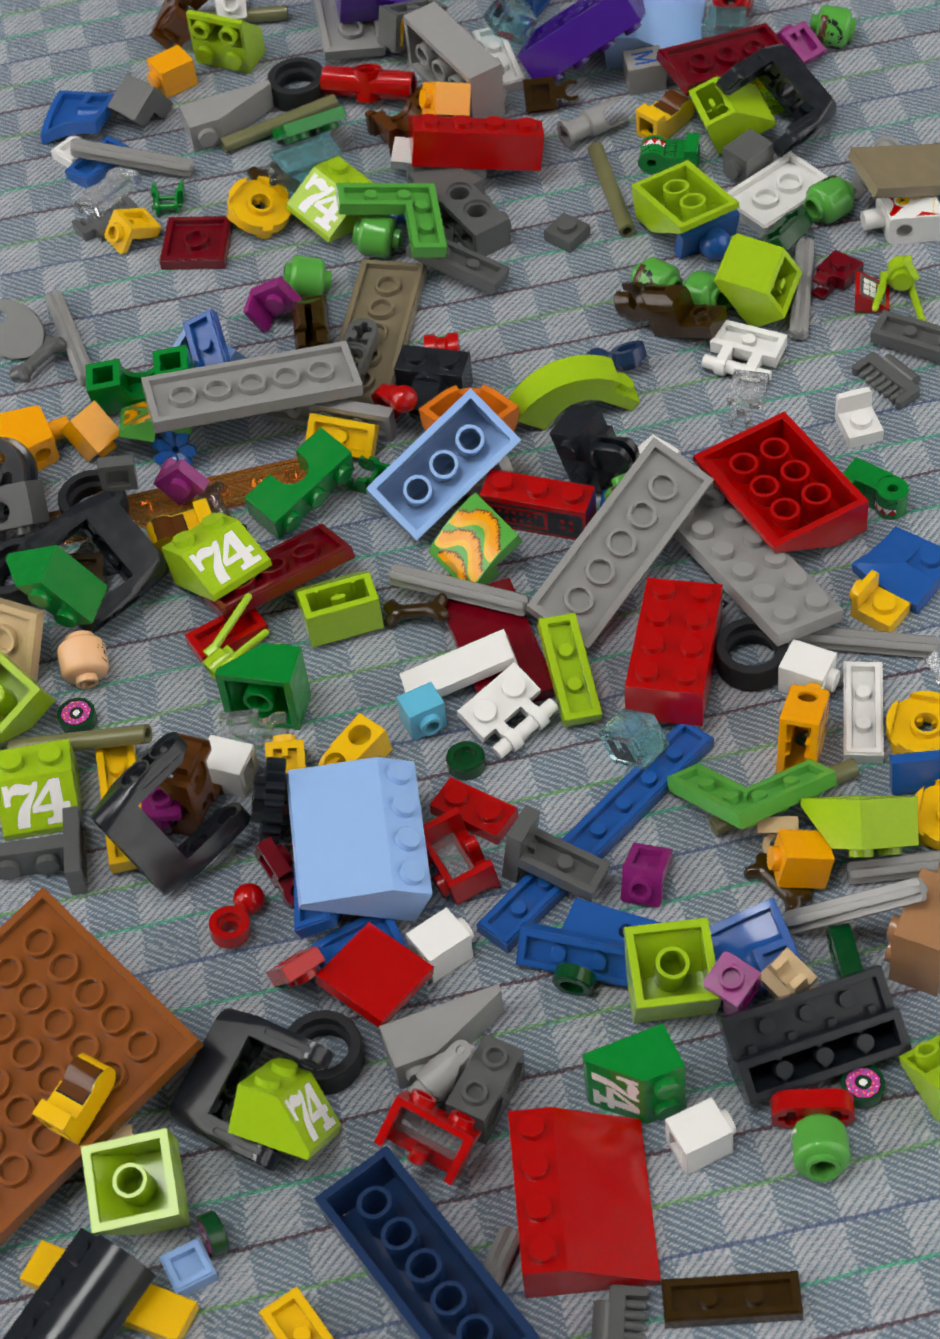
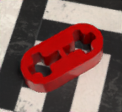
(795, 1104)

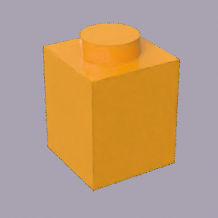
(171, 71)
(445, 98)
(92, 432)
(800, 859)

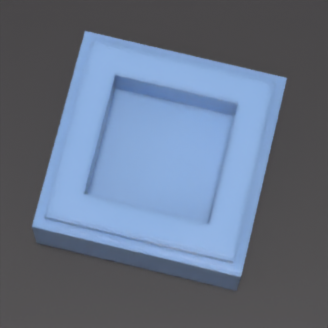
(188, 1268)

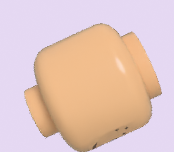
(83, 659)

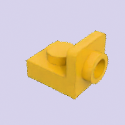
(130, 225)
(876, 605)
(287, 747)

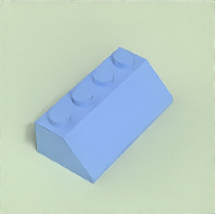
(442, 465)

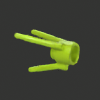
(901, 276)
(216, 656)

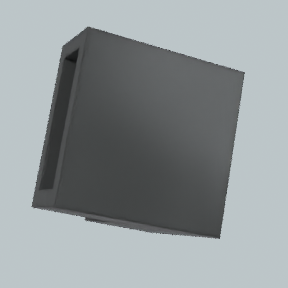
(139, 101)

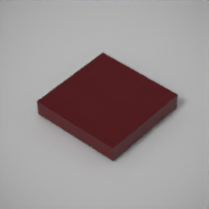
(196, 243)

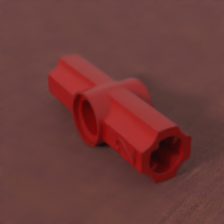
(368, 82)

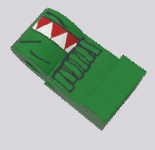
(668, 152)
(882, 489)

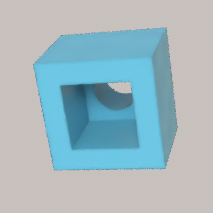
(422, 711)

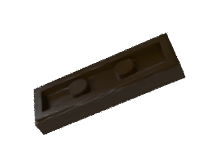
(731, 1299)

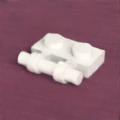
(745, 343)
(499, 703)

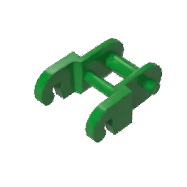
(178, 198)
(372, 465)

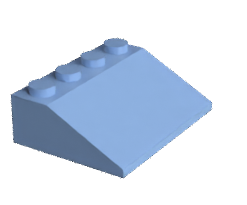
(663, 24)
(359, 838)

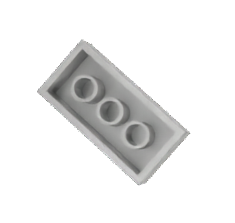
(448, 53)

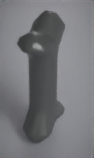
(50, 346)

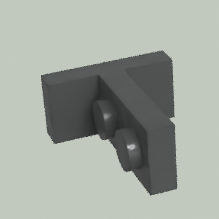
(50, 854)
(551, 858)

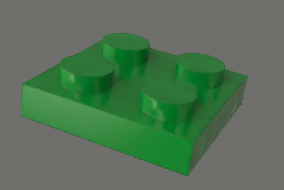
(319, 123)

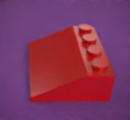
(476, 142)
(785, 486)
(581, 1202)

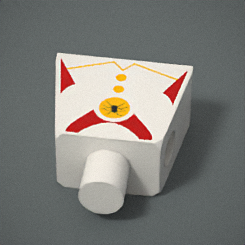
(905, 219)

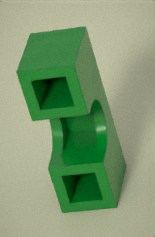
(117, 388)
(281, 505)

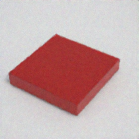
(374, 975)

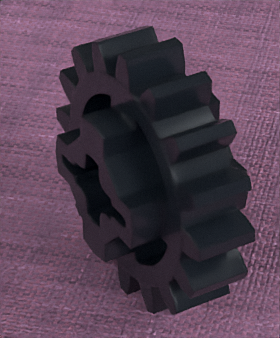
(270, 800)

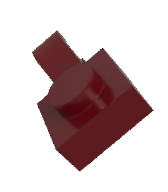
(835, 271)
(276, 864)

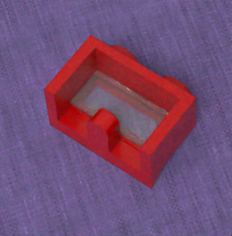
(457, 858)
(429, 1133)

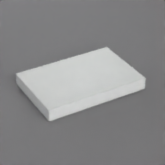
(774, 191)

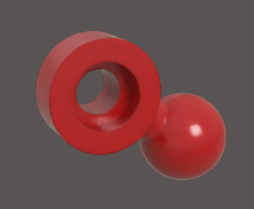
(400, 398)
(247, 900)

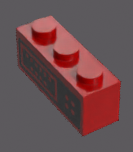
(540, 503)

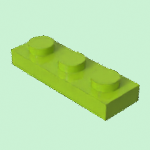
(569, 669)

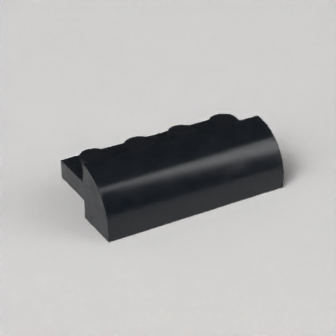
(813, 1034)
(84, 1293)

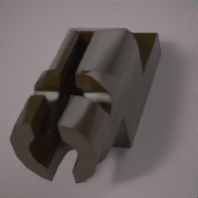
(669, 310)
(311, 322)

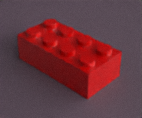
(674, 650)

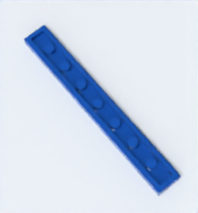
(597, 833)

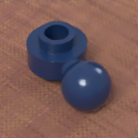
(627, 355)

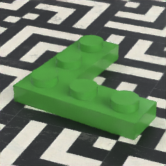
(413, 200)
(751, 804)

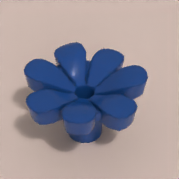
(173, 446)

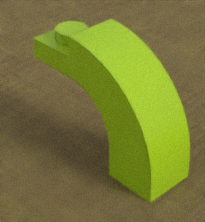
(570, 381)

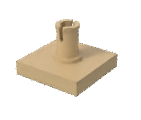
(21, 634)

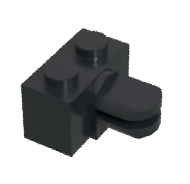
(432, 372)
(591, 448)

